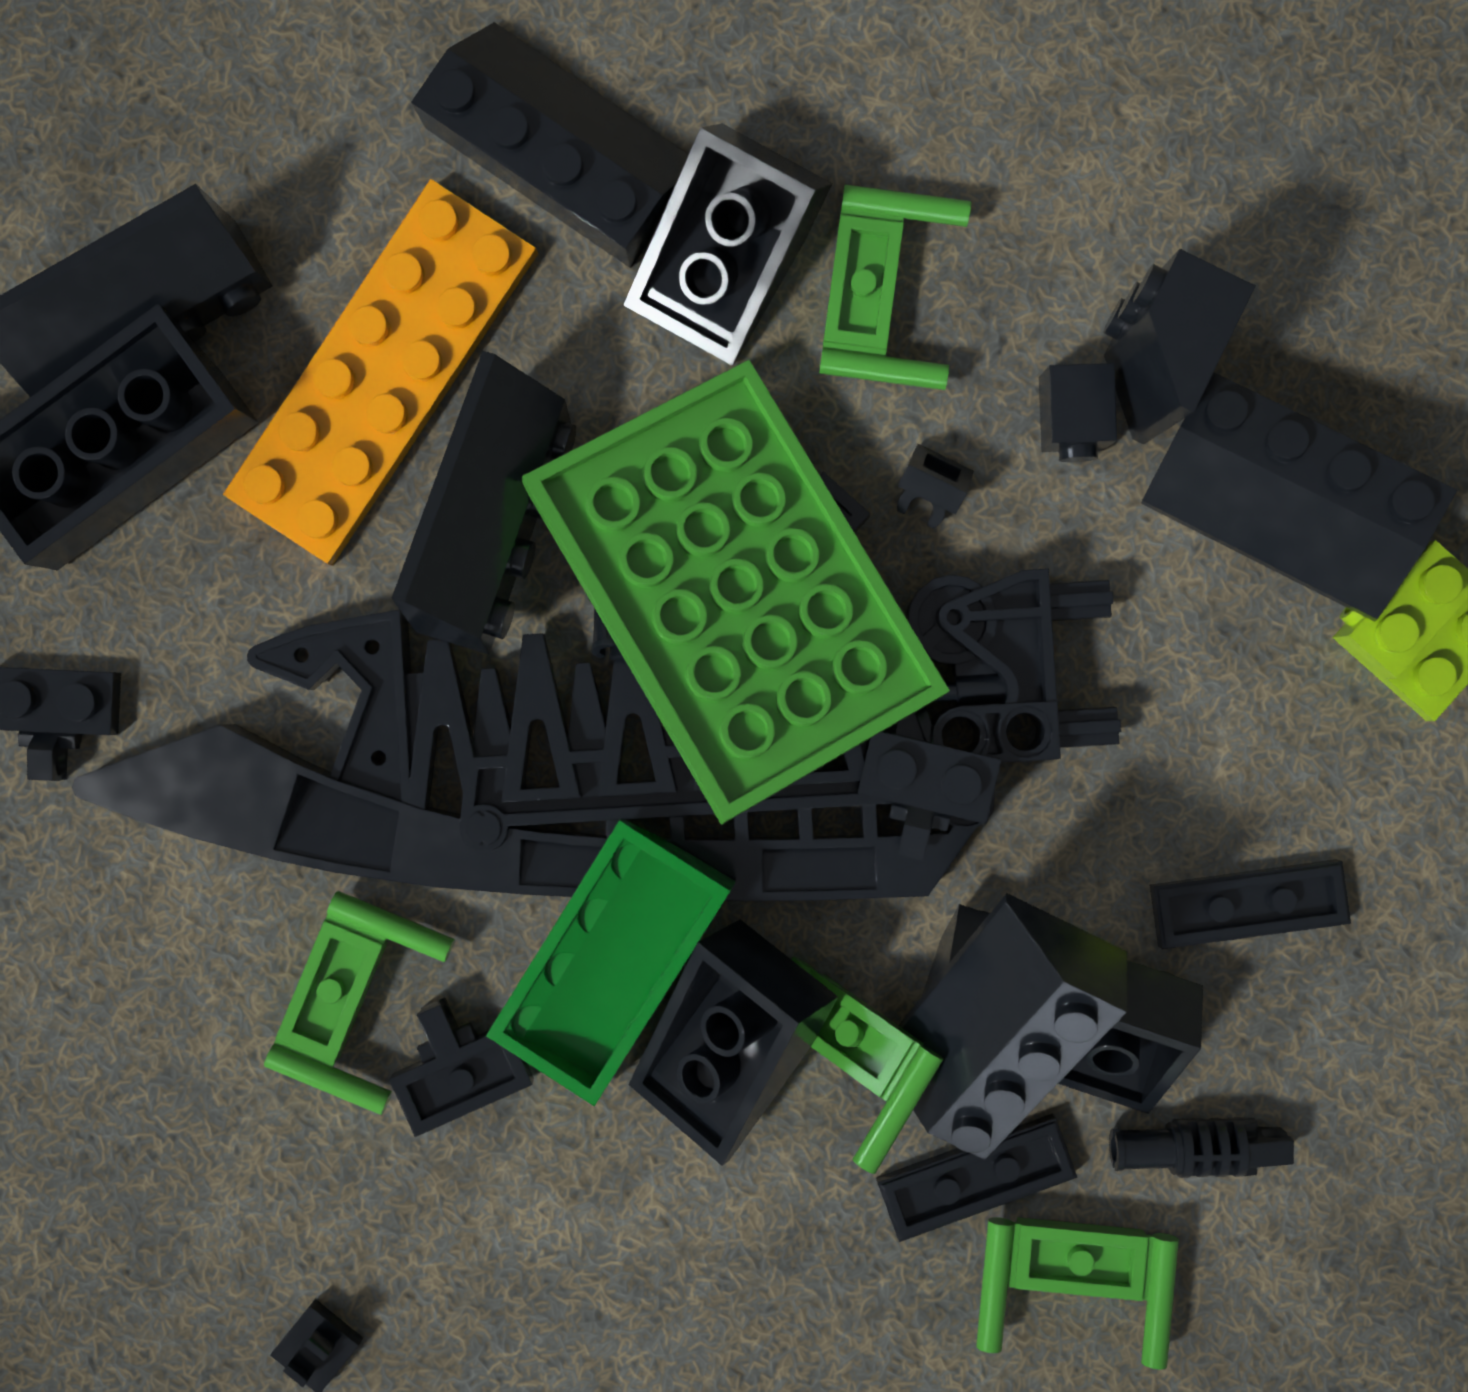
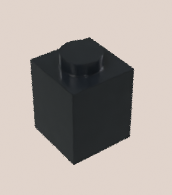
(1077, 410)

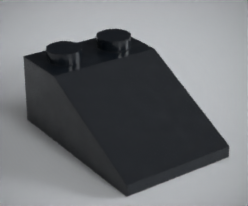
(725, 241)
(730, 1038)

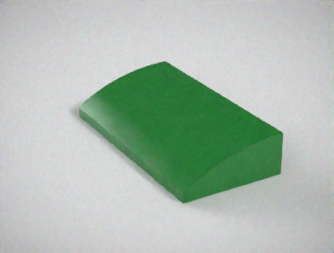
(610, 959)

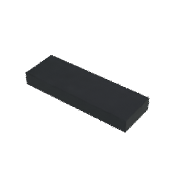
(1250, 904)
(964, 1185)

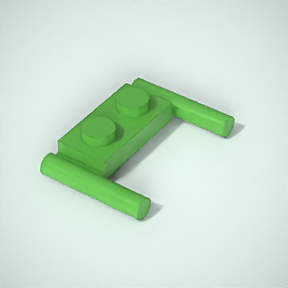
(866, 283)
(334, 991)
(879, 1058)
(1079, 1262)

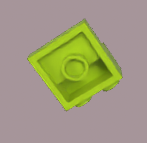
(1420, 636)

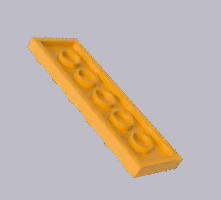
(381, 372)

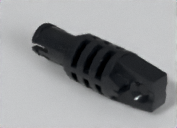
(1202, 1147)

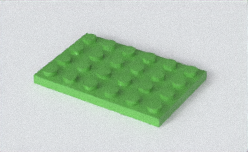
(734, 589)

